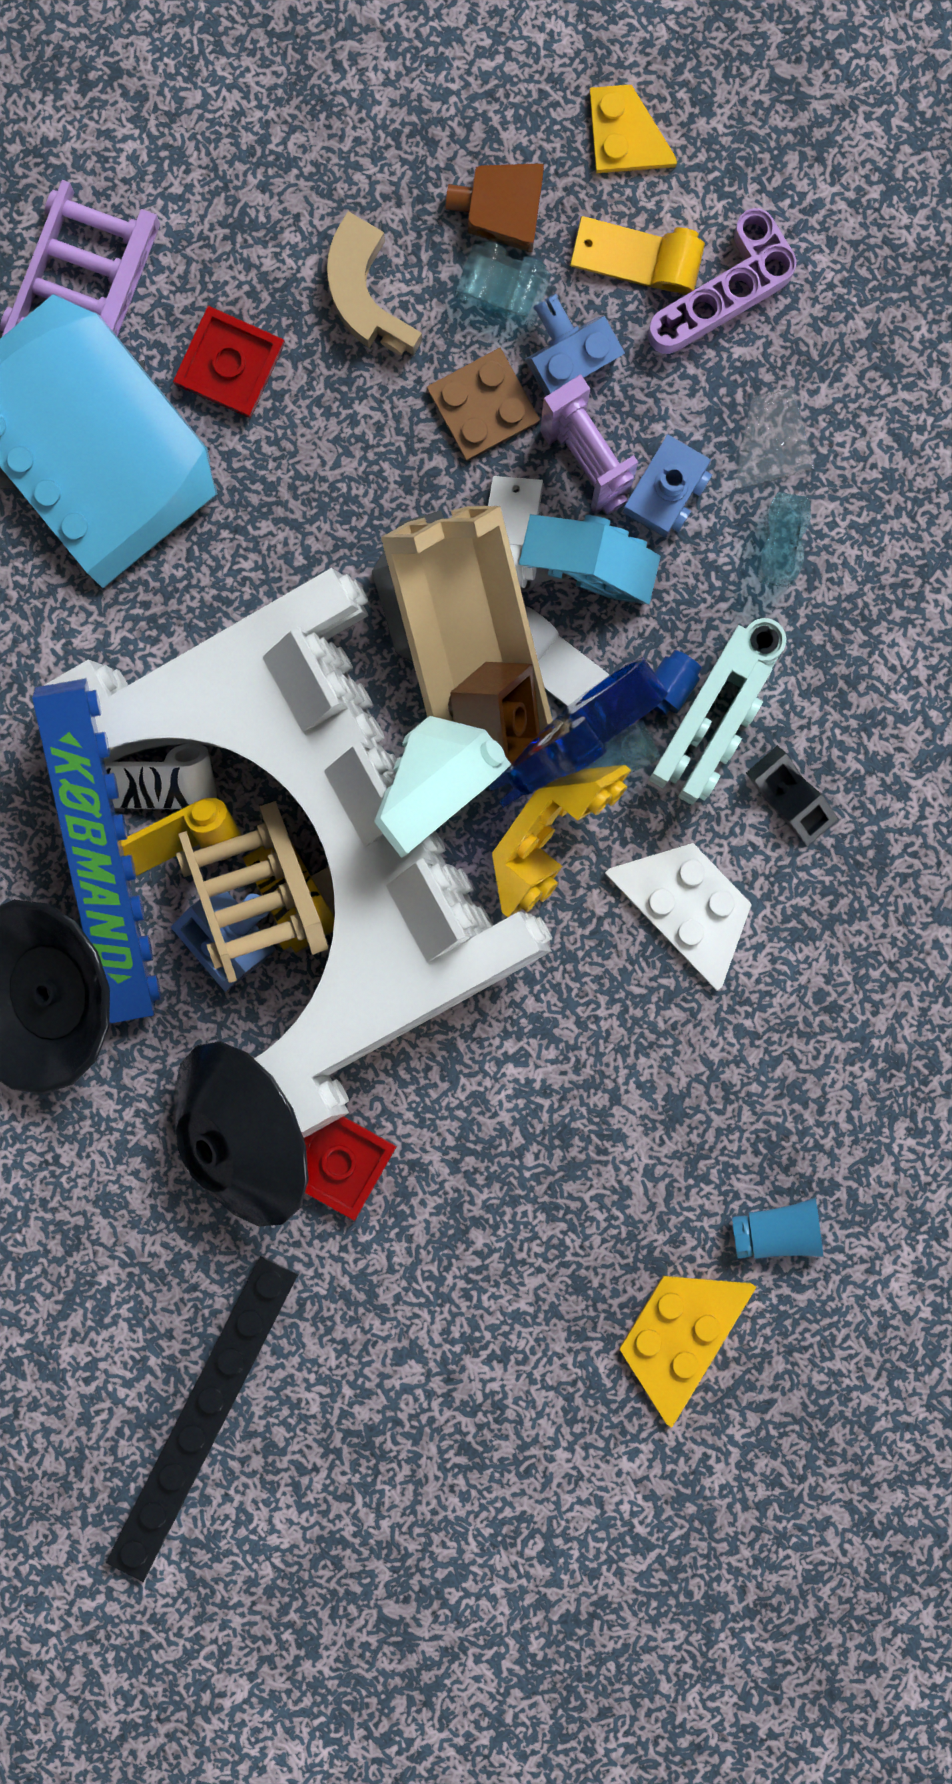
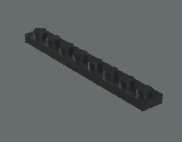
(201, 1418)

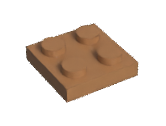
(483, 404)

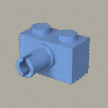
(572, 348)
(667, 487)
(196, 933)

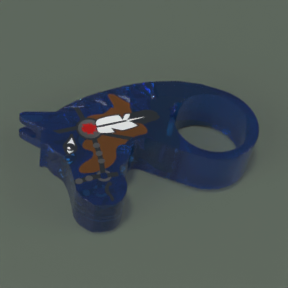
(582, 729)

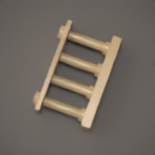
(291, 894)

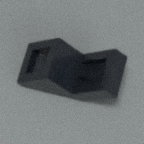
(792, 796)

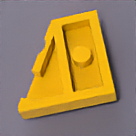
(625, 132)

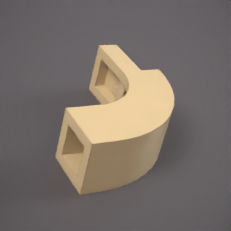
(348, 265)

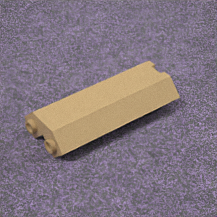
(460, 602)

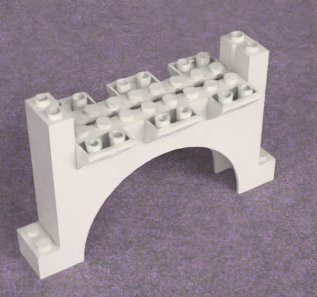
(403, 925)

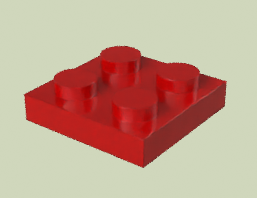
(229, 362)
(345, 1164)

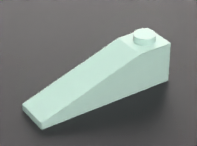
(436, 777)

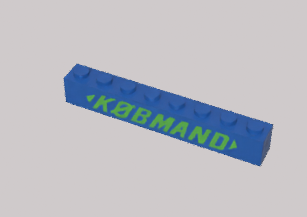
(94, 844)

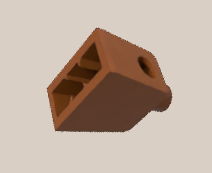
(501, 203)

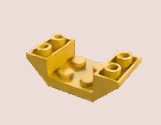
(520, 865)

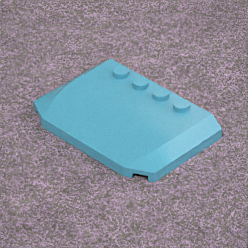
(95, 440)

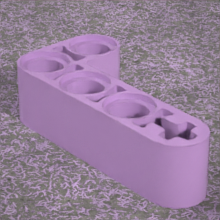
(717, 290)

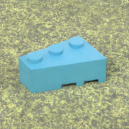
(593, 554)

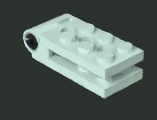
(744, 667)

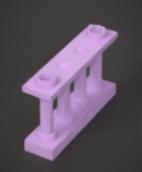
(122, 273)
(567, 421)

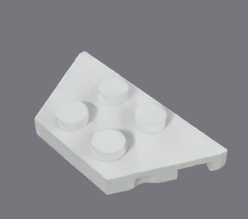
(688, 905)

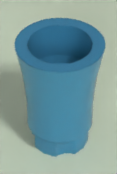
(779, 1232)

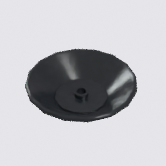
(58, 1035)
(239, 1134)

